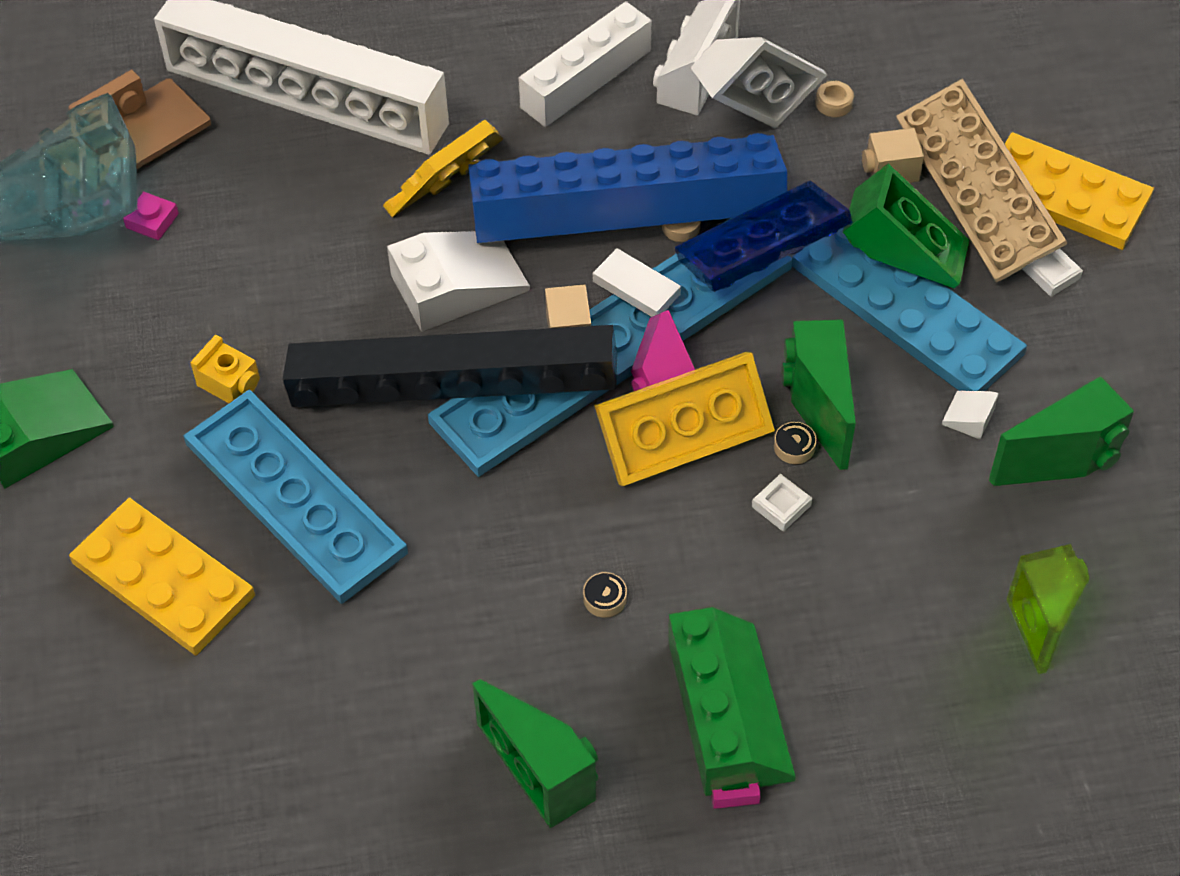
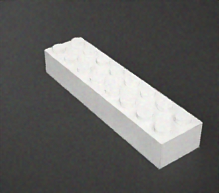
(305, 72)

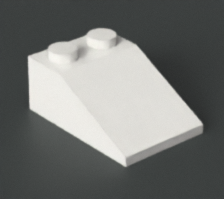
(452, 275)

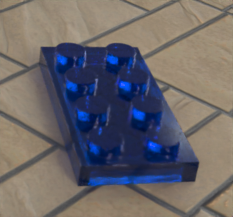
(763, 235)

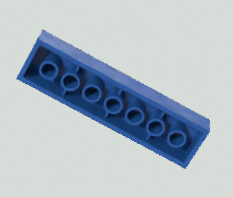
(624, 187)

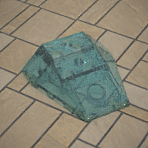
(72, 177)

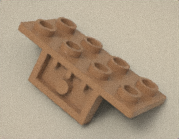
(155, 117)

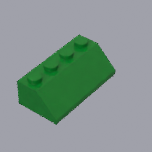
(728, 701)

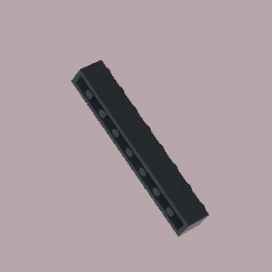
(451, 366)

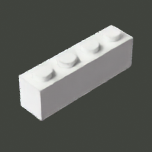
(585, 64)

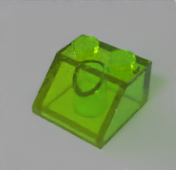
(1046, 598)

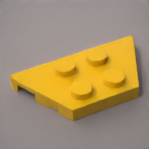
(435, 172)

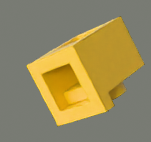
(224, 370)

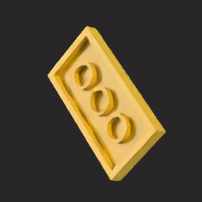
(1080, 192)
(684, 418)
(162, 576)

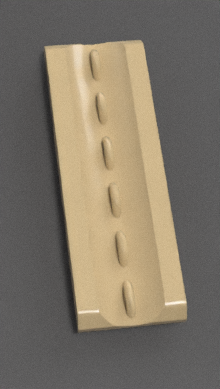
(982, 181)

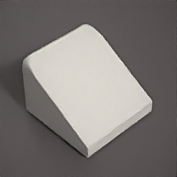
(971, 412)

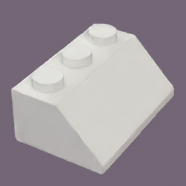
(756, 77)
(675, 80)

